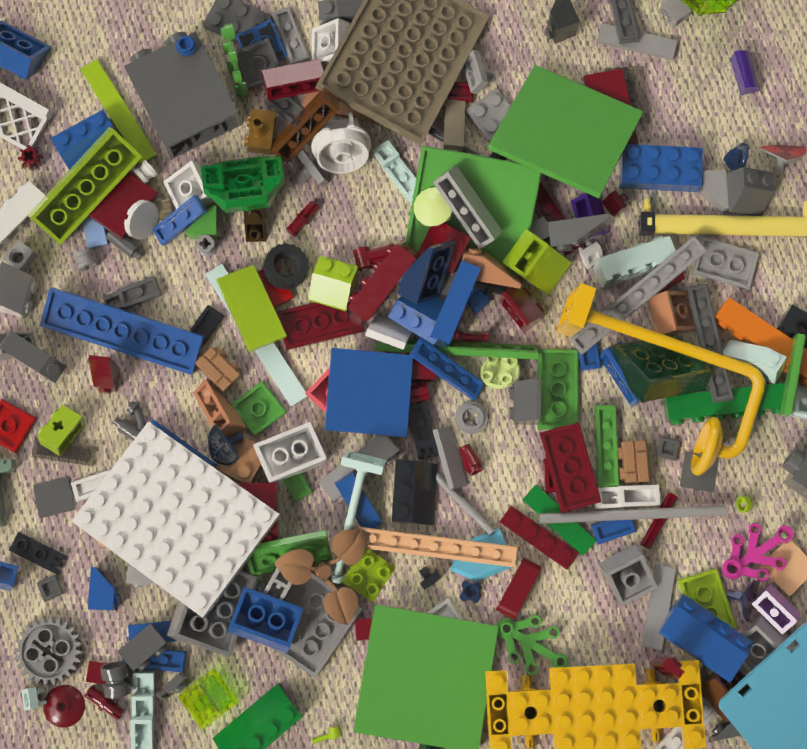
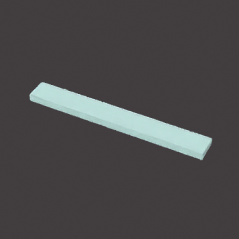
(268, 355)

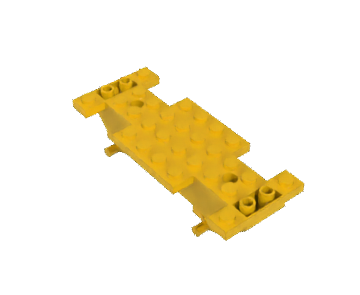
(596, 708)

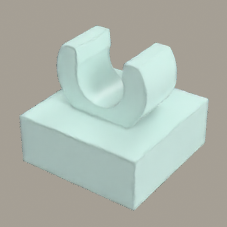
(30, 698)

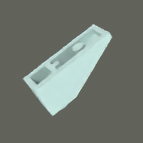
(764, 359)

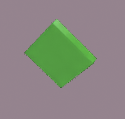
(258, 409)

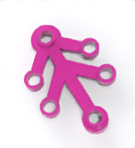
(754, 554)

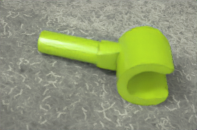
(334, 733)

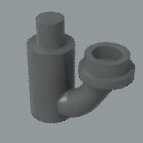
(126, 427)

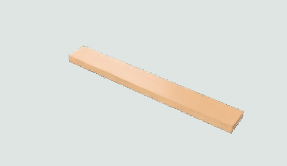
(439, 547)

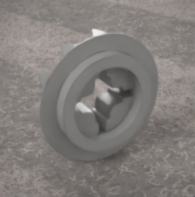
(480, 420)

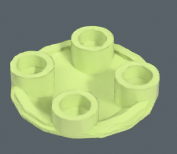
(432, 208)
(500, 372)

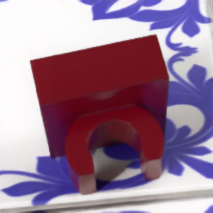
(615, 203)

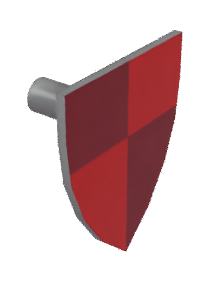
(785, 155)

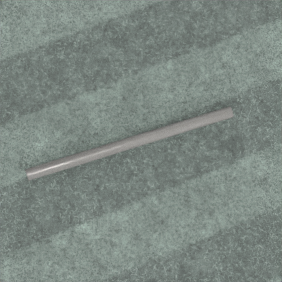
(632, 514)

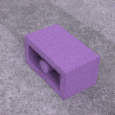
(776, 609)

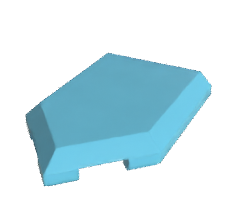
(480, 571)

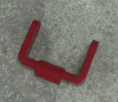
(471, 337)

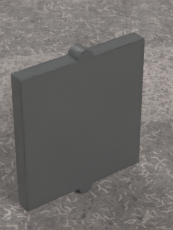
(703, 482)
(53, 497)

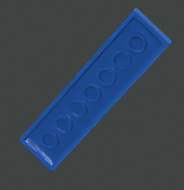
(121, 330)

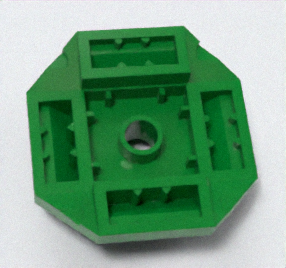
(243, 182)

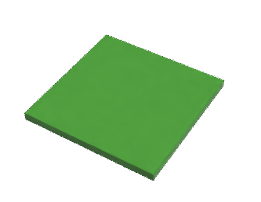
(565, 131)
(502, 185)
(425, 678)

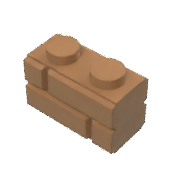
(219, 369)
(634, 462)

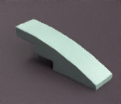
(143, 710)

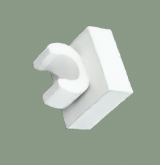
(590, 254)

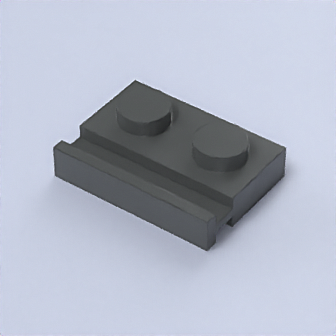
(175, 686)

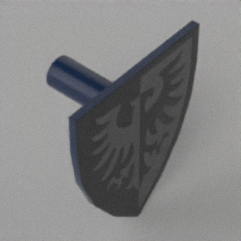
(221, 447)
(746, 598)

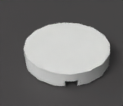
(141, 219)

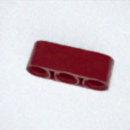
(518, 588)

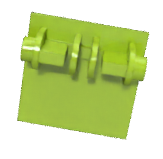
(369, 575)

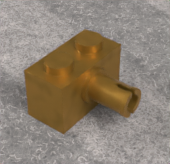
(261, 131)

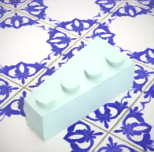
(632, 261)

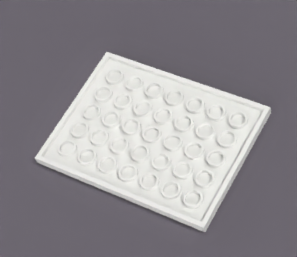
(176, 519)

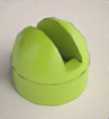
(747, 500)

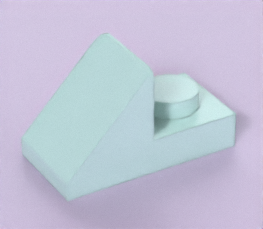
(800, 403)

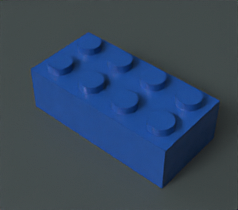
(661, 168)

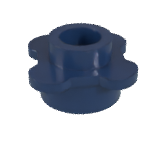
(466, 586)

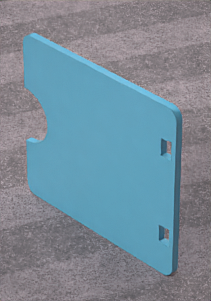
(776, 704)

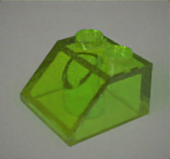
(208, 699)

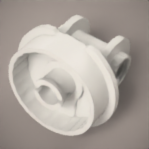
(341, 145)

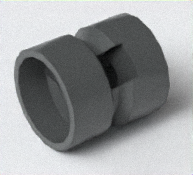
(116, 682)

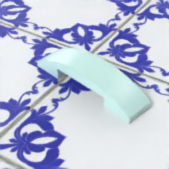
(396, 169)

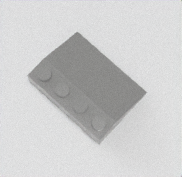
(212, 631)

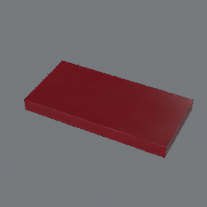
(613, 85)
(317, 324)
(570, 467)

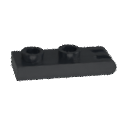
(422, 430)
(37, 552)

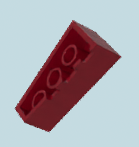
(383, 280)

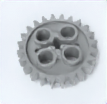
(38, 667)

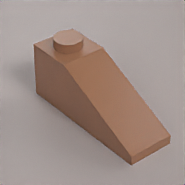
(218, 409)

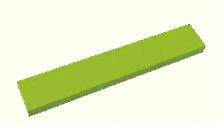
(118, 110)

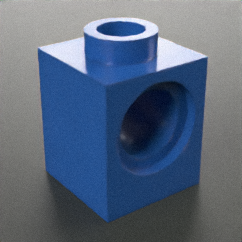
(7, 575)

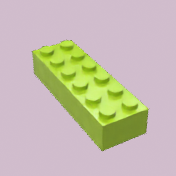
(84, 185)

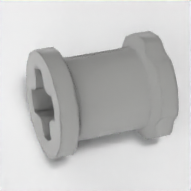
(211, 249)

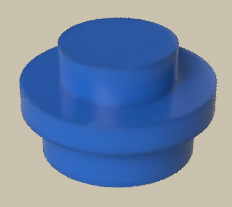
(186, 45)

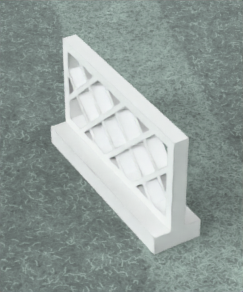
(27, 105)

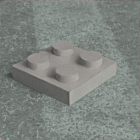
(488, 113)

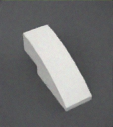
(628, 497)

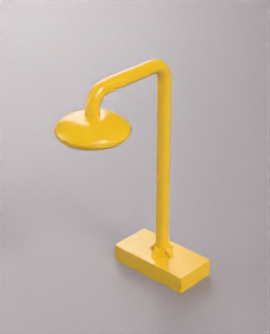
(579, 312)

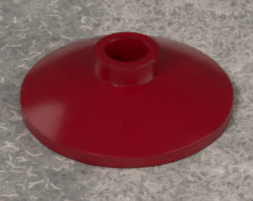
(74, 706)

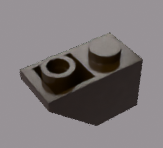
(255, 225)

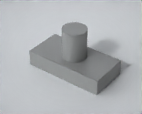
(476, 73)
(309, 170)

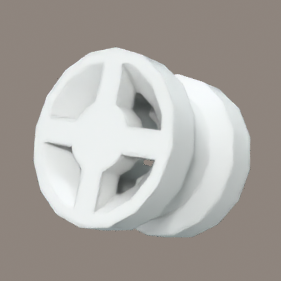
(145, 172)

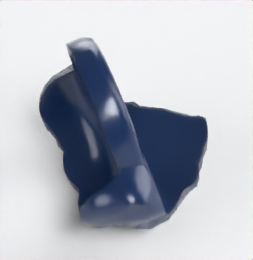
(737, 157)

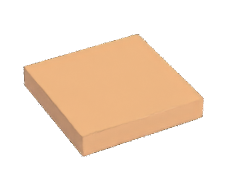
(795, 571)

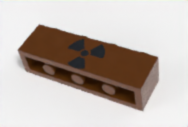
(306, 125)

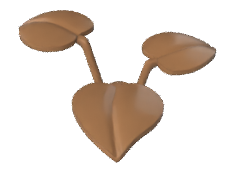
(297, 569)

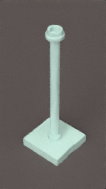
(363, 465)

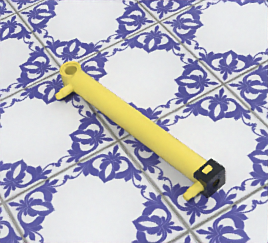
(652, 223)

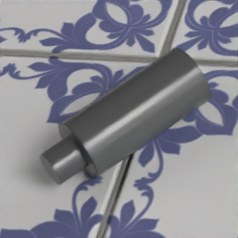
(125, 245)

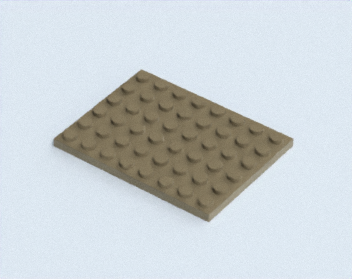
(403, 60)

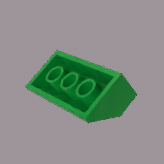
(260, 722)

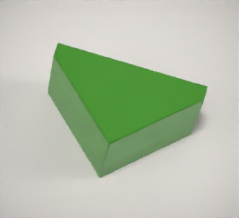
(205, 225)

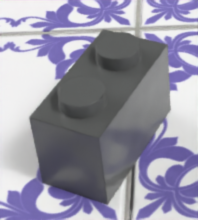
(143, 648)

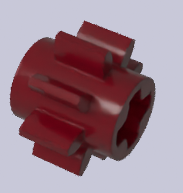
(27, 162)

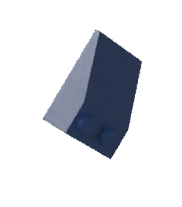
(427, 274)

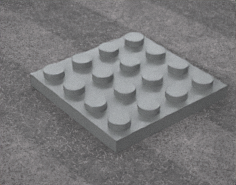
(316, 631)

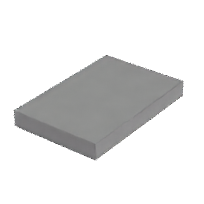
(726, 264)

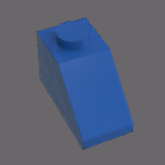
(102, 592)

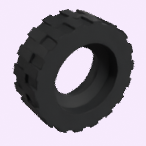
(293, 253)

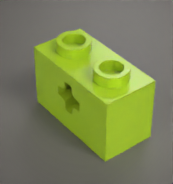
(60, 430)

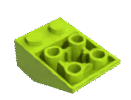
(537, 262)

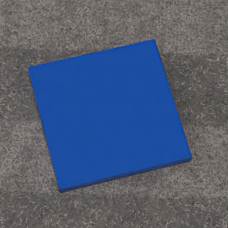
(368, 392)

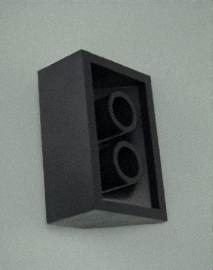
(414, 492)

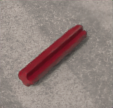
(657, 524)

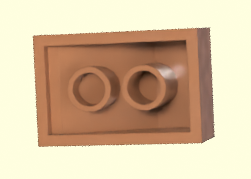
(491, 269)

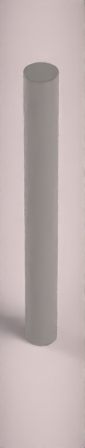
(465, 505)

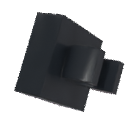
(428, 578)

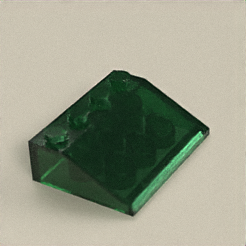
(660, 372)

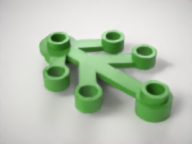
(241, 88)
(528, 642)

